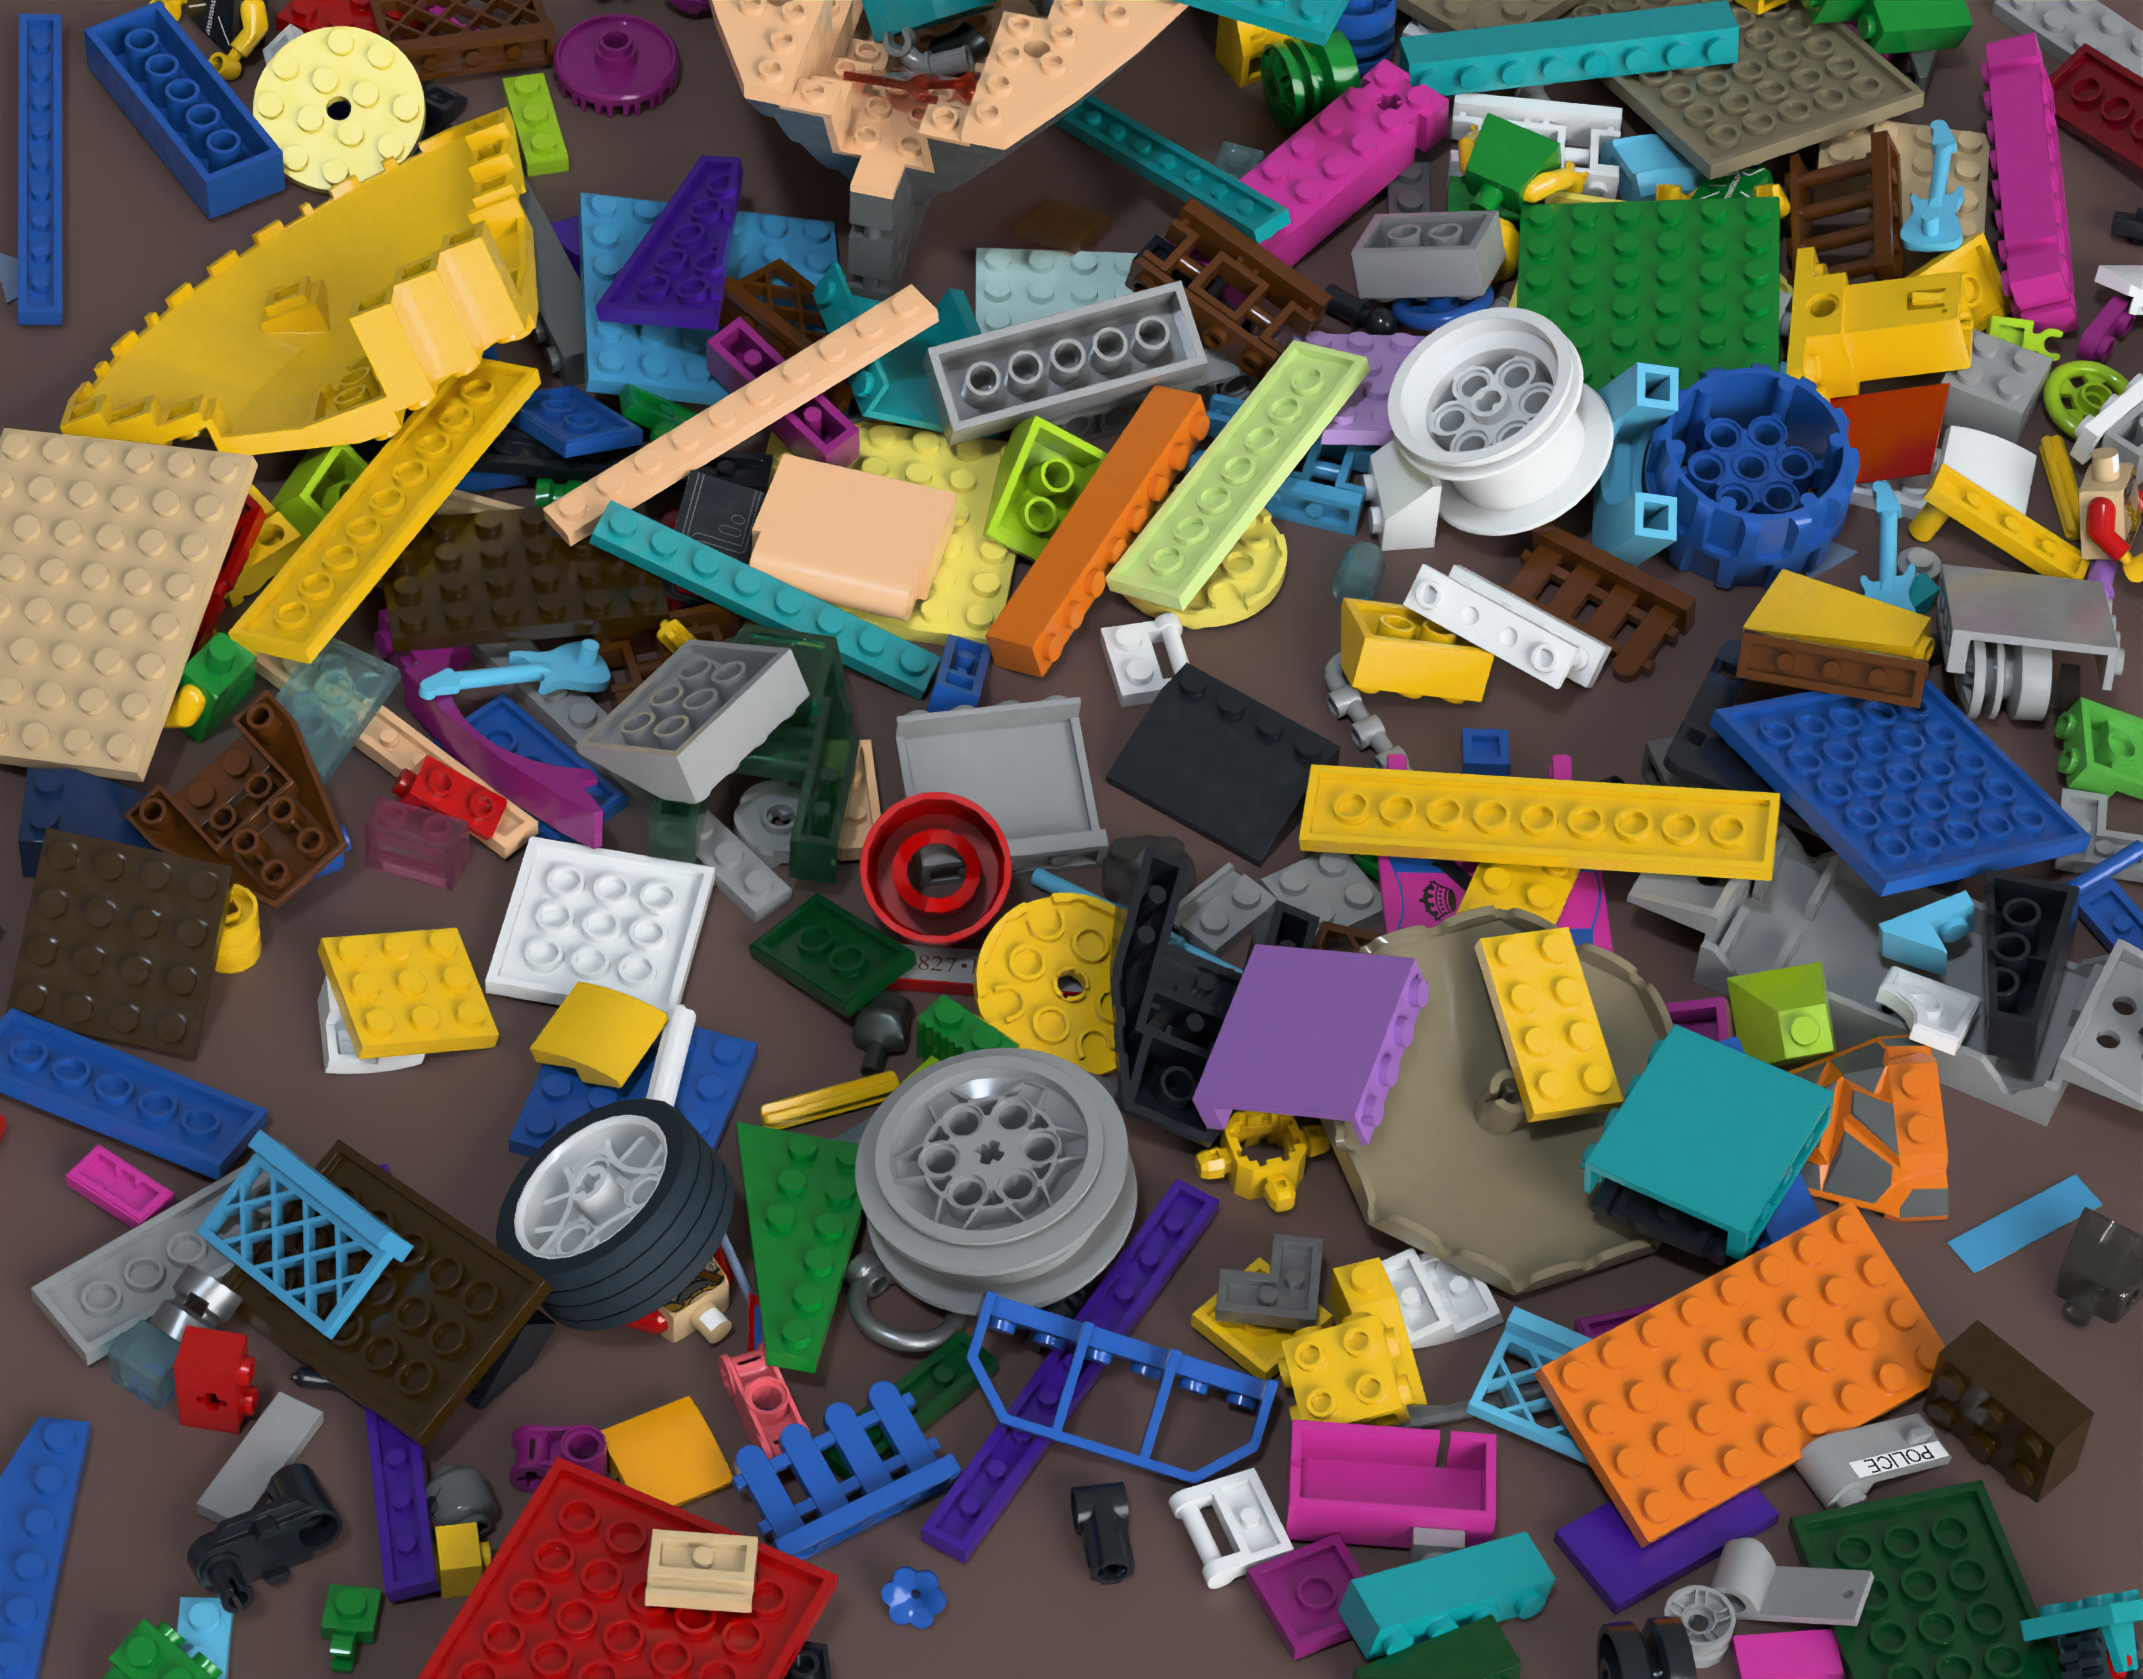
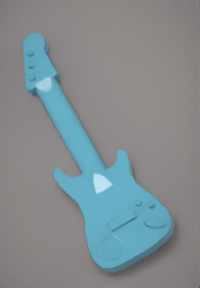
(1934, 220)
(1890, 587)
(566, 667)

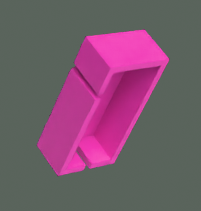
(1384, 1482)

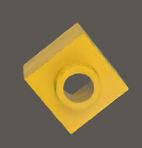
(460, 1558)

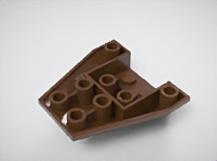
(249, 807)

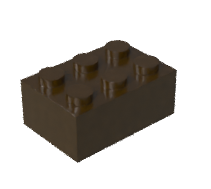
(2007, 1411)

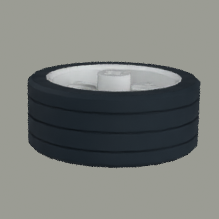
(617, 1213)

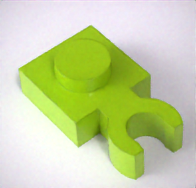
(2021, 334)

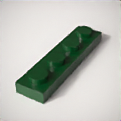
(934, 1385)

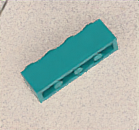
(1445, 1593)

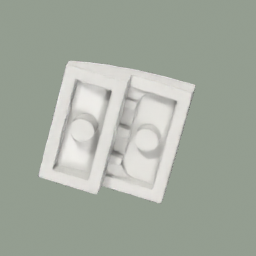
(1990, 463)
(1439, 1299)

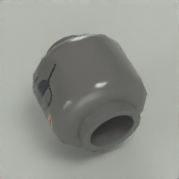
(461, 1497)

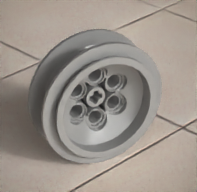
(996, 1179)

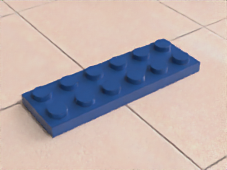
(124, 1096)

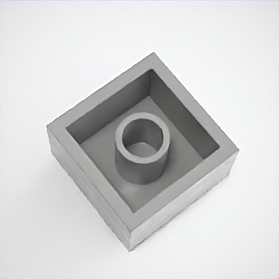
(1998, 388)

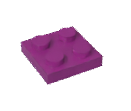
(1304, 1594)

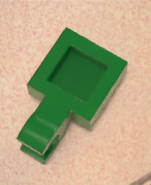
(349, 1618)

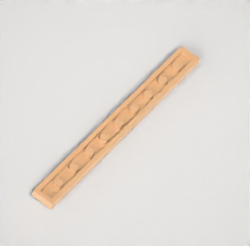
(743, 413)

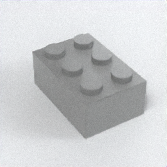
(1428, 255)

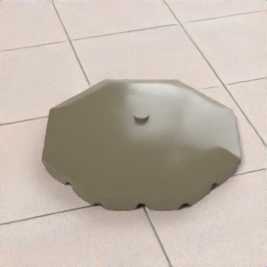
(1454, 1149)

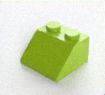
(317, 486)

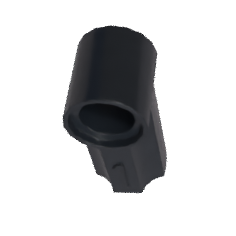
(1103, 1520)

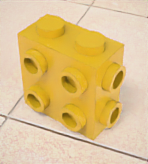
(1347, 1373)

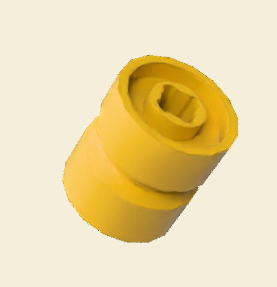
(241, 934)

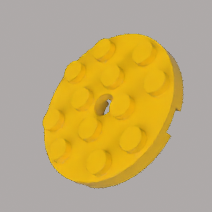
(1021, 970)

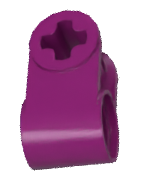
(555, 1441)

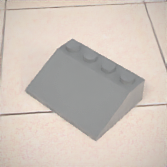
(697, 717)

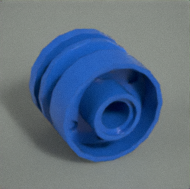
(1369, 30)

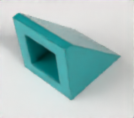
(1923, 593)

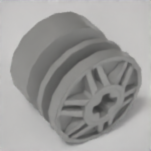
(2005, 672)

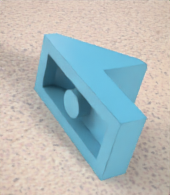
(1920, 934)

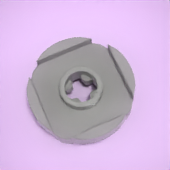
(755, 820)

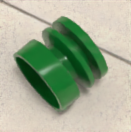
(1306, 77)

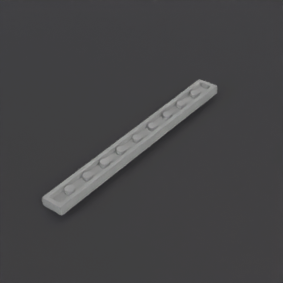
(573, 715)

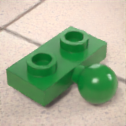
(652, 411)

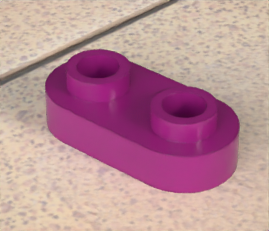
(2104, 329)

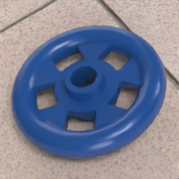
(1437, 310)

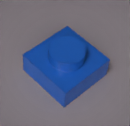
(1485, 751)

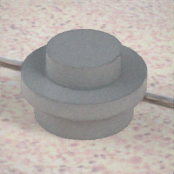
(1922, 558)

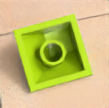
(1783, 1014)

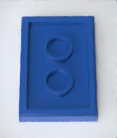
(575, 422)

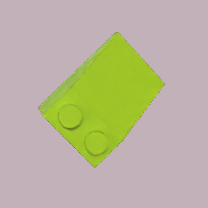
(1038, 485)

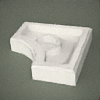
(1933, 1011)

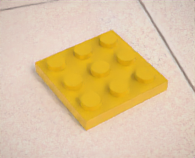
(407, 993)

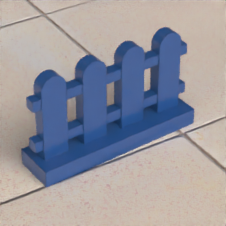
(870, 1475)

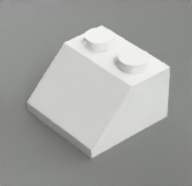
(1401, 501)

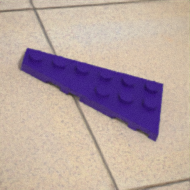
(684, 257)

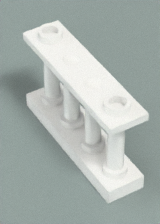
(1507, 626)

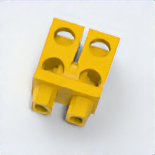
(269, 554)

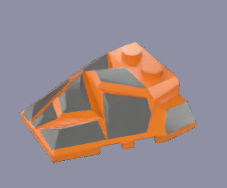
(1884, 1130)

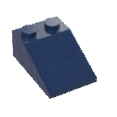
(77, 805)

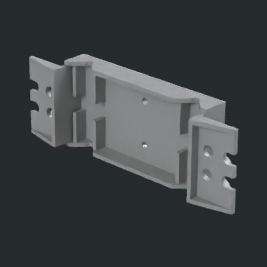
(1830, 915)

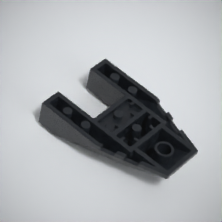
(1171, 1000)

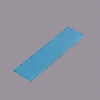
(2024, 1223)

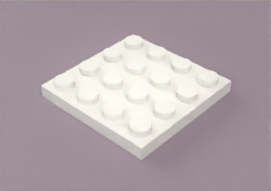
(599, 922)

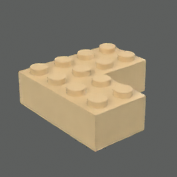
(1914, 145)

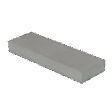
(269, 1446)

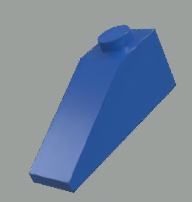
(959, 674)

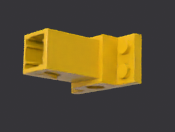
(1874, 328)

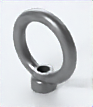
(870, 1278)

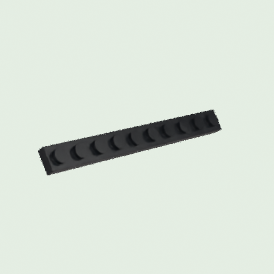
(523, 455)

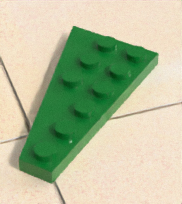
(800, 1233)

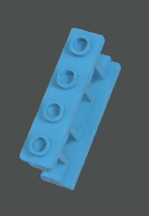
(1298, 497)

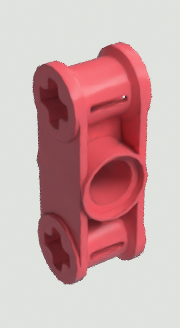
(755, 1388)

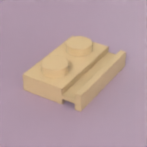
(701, 1571)

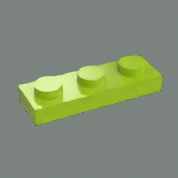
(535, 124)

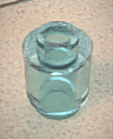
(1359, 572)

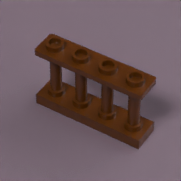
(1882, 196)

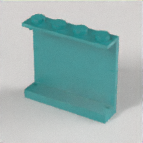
(896, 383)
(1711, 1135)

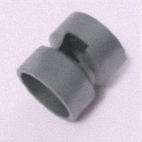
(174, 1313)

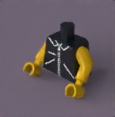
(233, 24)

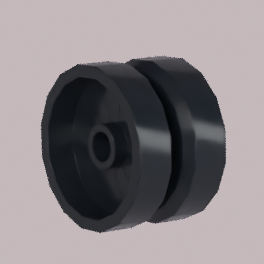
(1654, 1653)

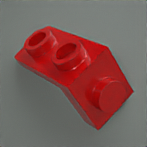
(450, 794)

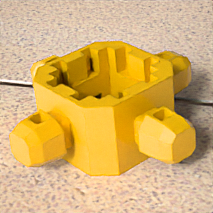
(1275, 1179)

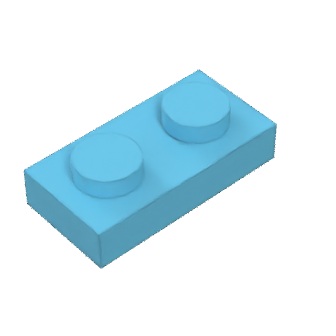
(206, 1630)

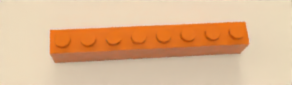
(1098, 531)

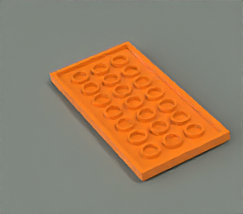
(1743, 1373)

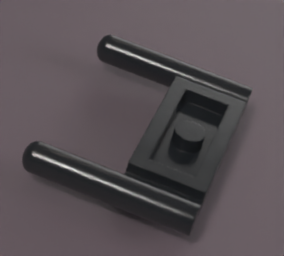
(1660, 1221)

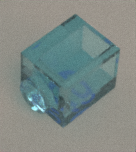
(144, 1364)

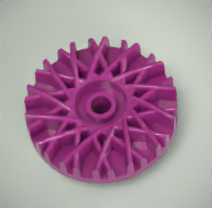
(616, 63)

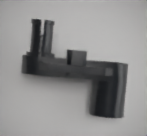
(266, 1538)

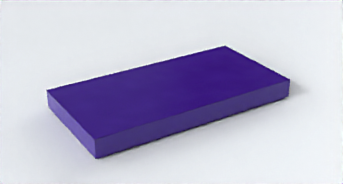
(1626, 1573)

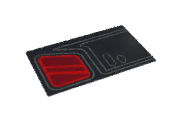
(719, 517)

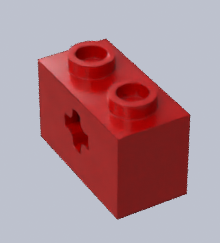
(214, 1380)

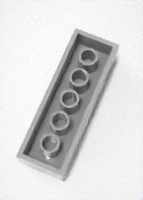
(1064, 362)

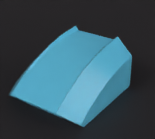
(1648, 162)

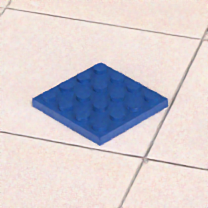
(706, 1095)

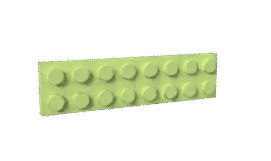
(1237, 475)

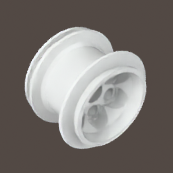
(1500, 420)

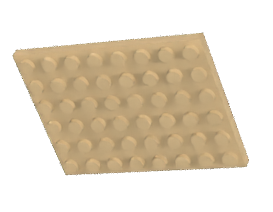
(104, 591)

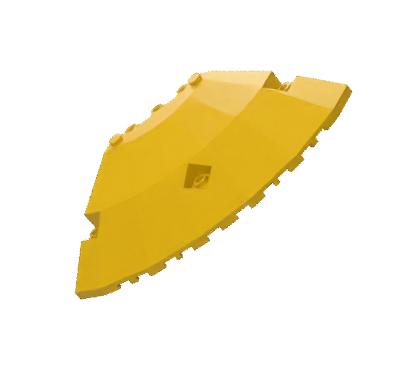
(266, 360)

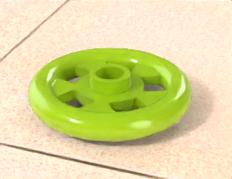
(2086, 398)

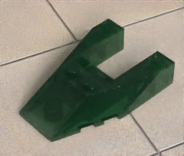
(809, 748)

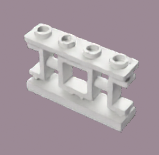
(1560, 121)

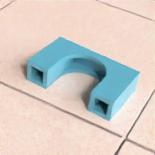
(1624, 518)

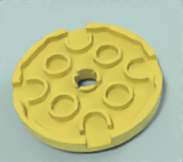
(336, 67)
(1241, 582)

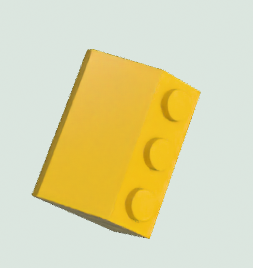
(1409, 654)

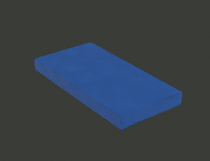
(521, 734)

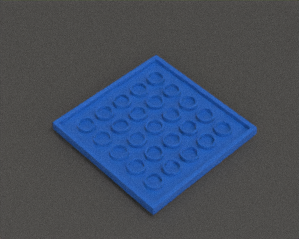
(1900, 787)

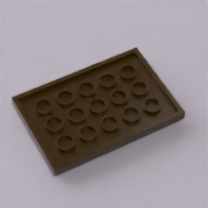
(511, 581)
(423, 1324)

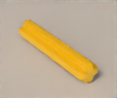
(2062, 484)
(828, 1101)

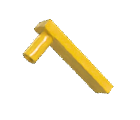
(1997, 522)

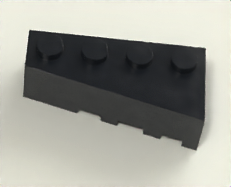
(2025, 952)

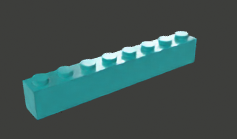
(1572, 49)

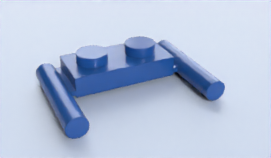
(2106, 905)

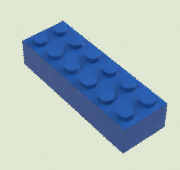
(184, 109)

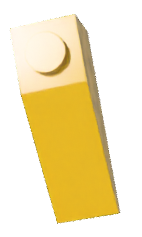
(1367, 1288)

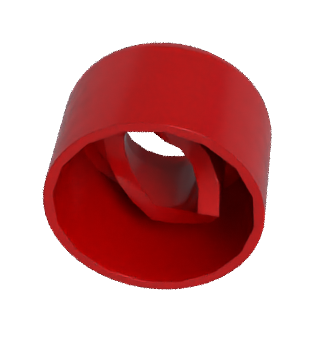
(927, 821)

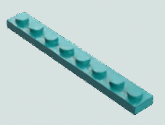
(1174, 168)
(762, 597)

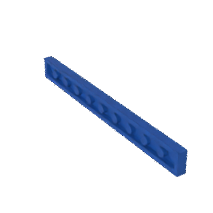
(40, 170)

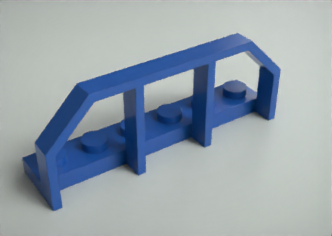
(1145, 1361)

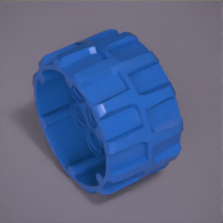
(1760, 429)

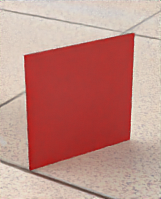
(1895, 430)

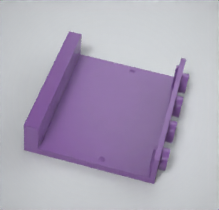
(1313, 1037)

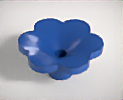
(907, 1604)

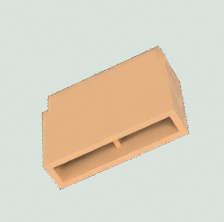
(852, 536)

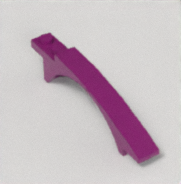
(542, 789)

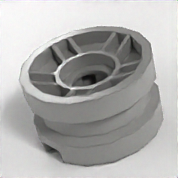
(1712, 1614)

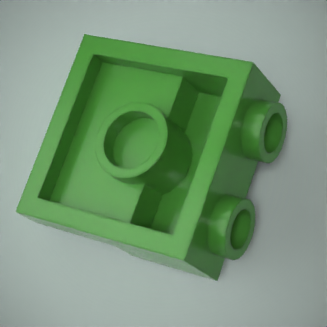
(2101, 749)

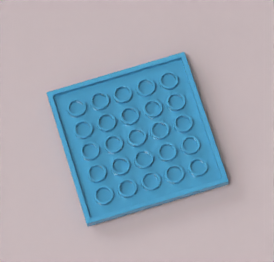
(674, 359)

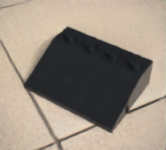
(1221, 764)

